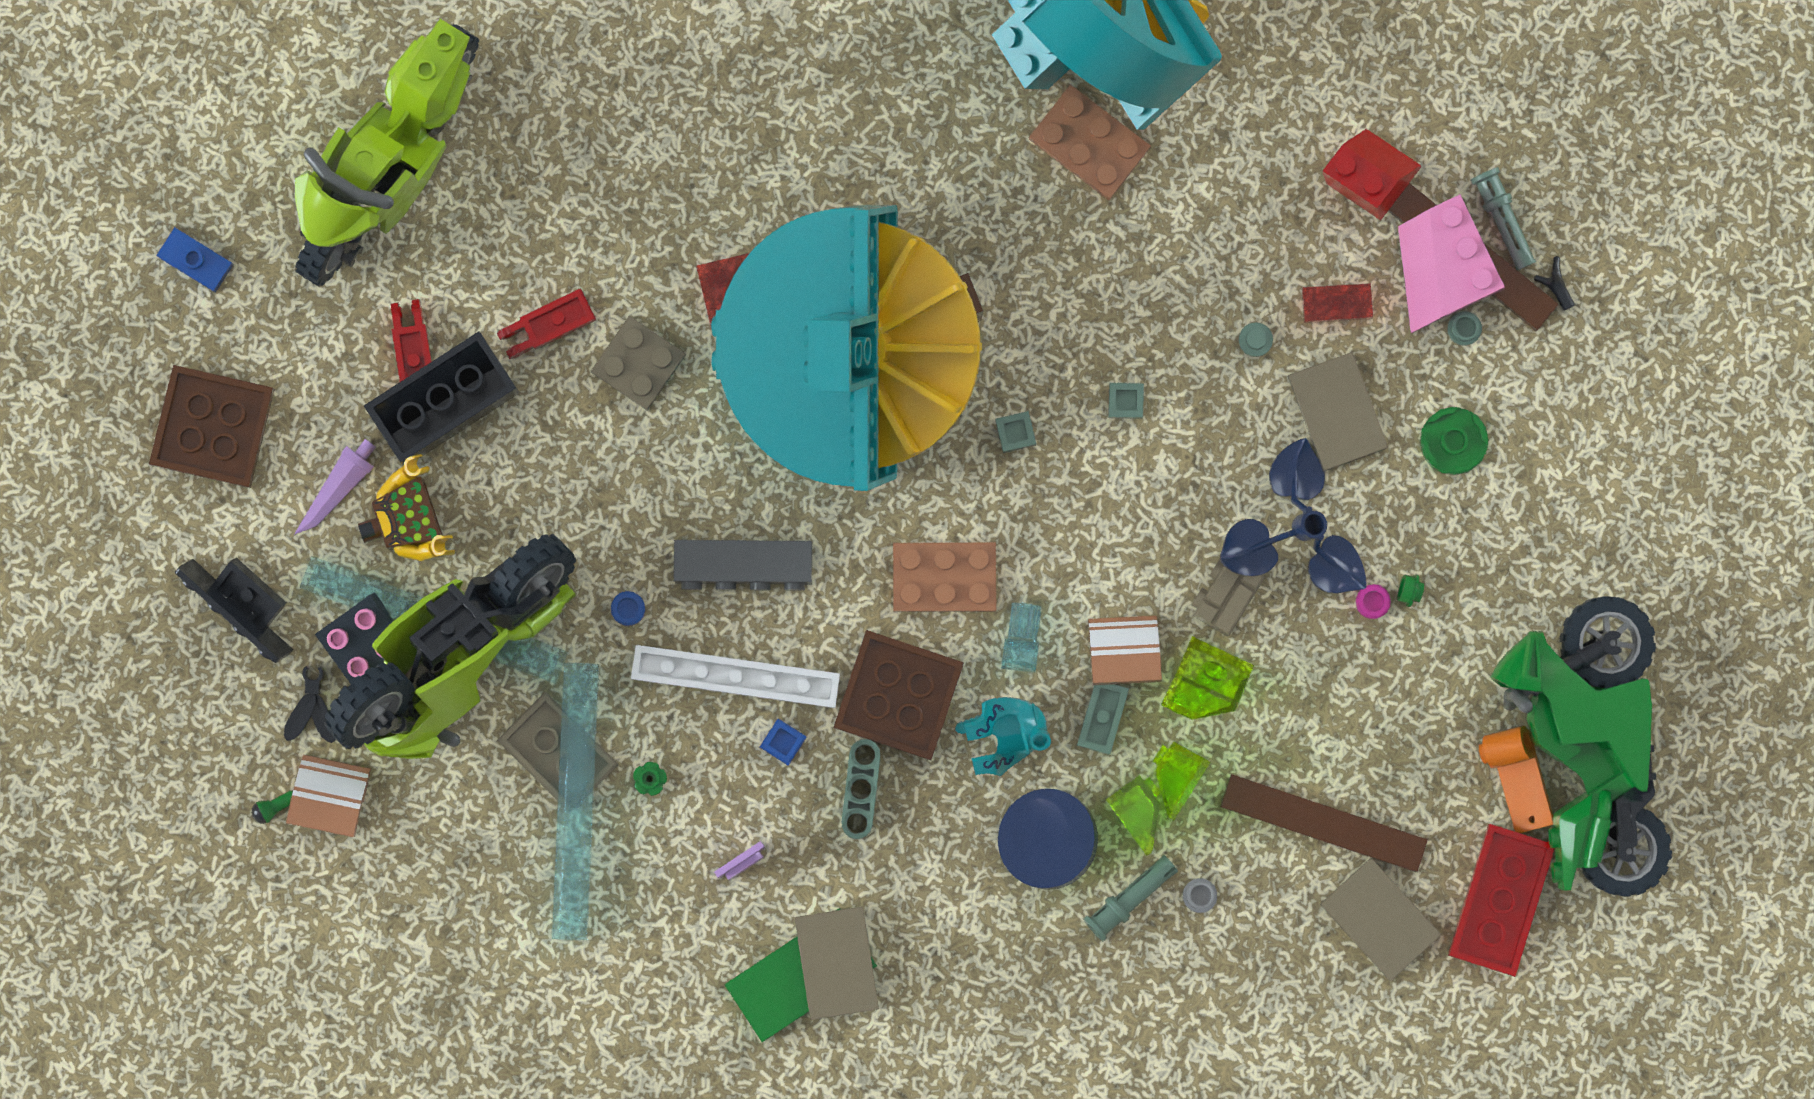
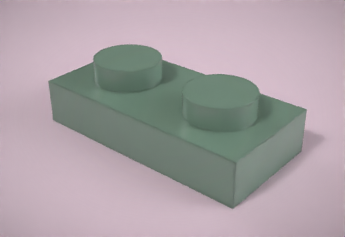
(1103, 718)

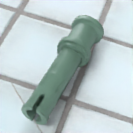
(1523, 256)
(1119, 907)

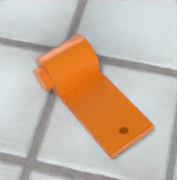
(1520, 777)

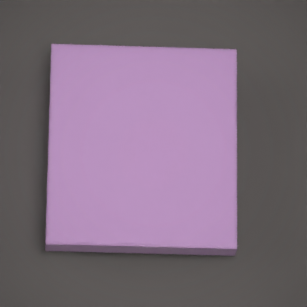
(741, 862)

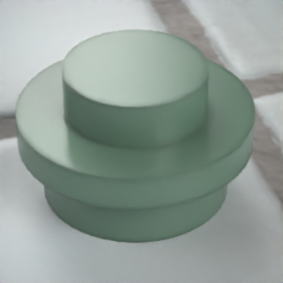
(1464, 328)
(1255, 339)

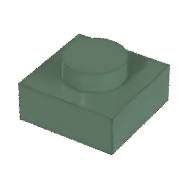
(1126, 400)
(1015, 432)

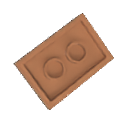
(1089, 142)
(944, 577)

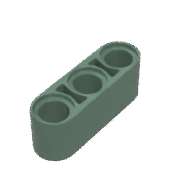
(861, 772)

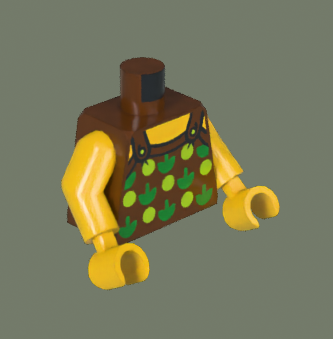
(406, 516)

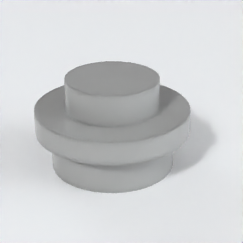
(1199, 895)

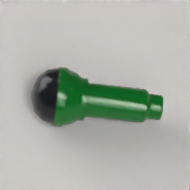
(265, 811)

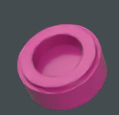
(1373, 601)

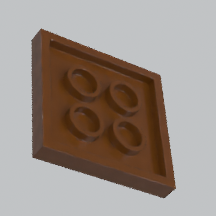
(211, 426)
(898, 695)

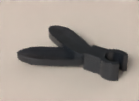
(309, 706)

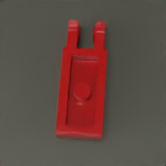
(549, 322)
(410, 342)

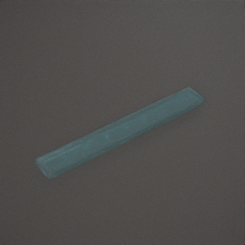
(351, 588)

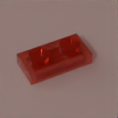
(1337, 303)

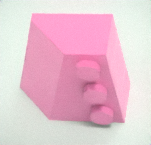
(1444, 263)

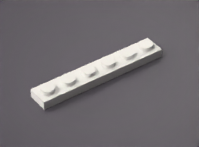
(735, 676)

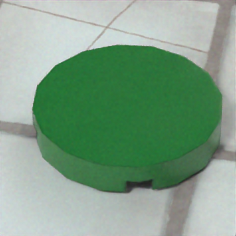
(1451, 451)

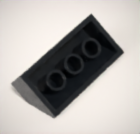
(442, 398)

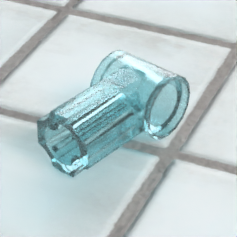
(1021, 646)

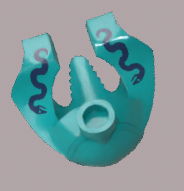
(1017, 726)

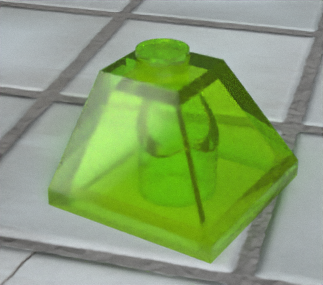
(1206, 682)
(1176, 777)
(1138, 810)

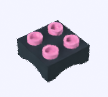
(352, 635)

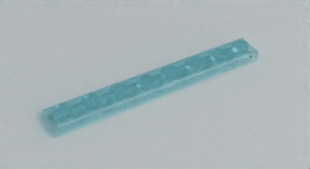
(575, 801)

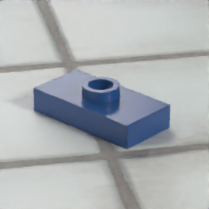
(194, 260)

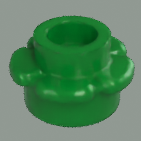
(1410, 589)
(649, 769)

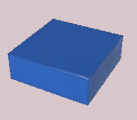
(783, 742)

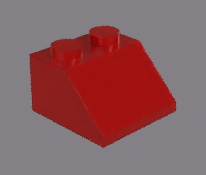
(1370, 172)

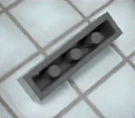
(742, 563)

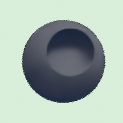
(1047, 839)

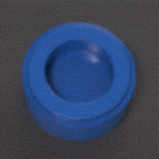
(628, 608)

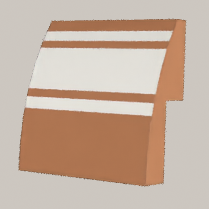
(1124, 650)
(328, 795)

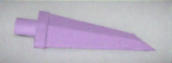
(343, 478)

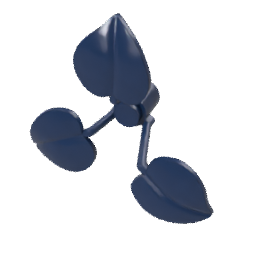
(1250, 550)

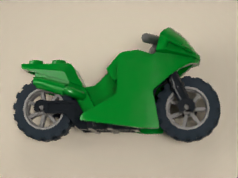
(1599, 736)

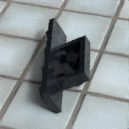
(242, 601)

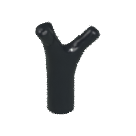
(1557, 285)

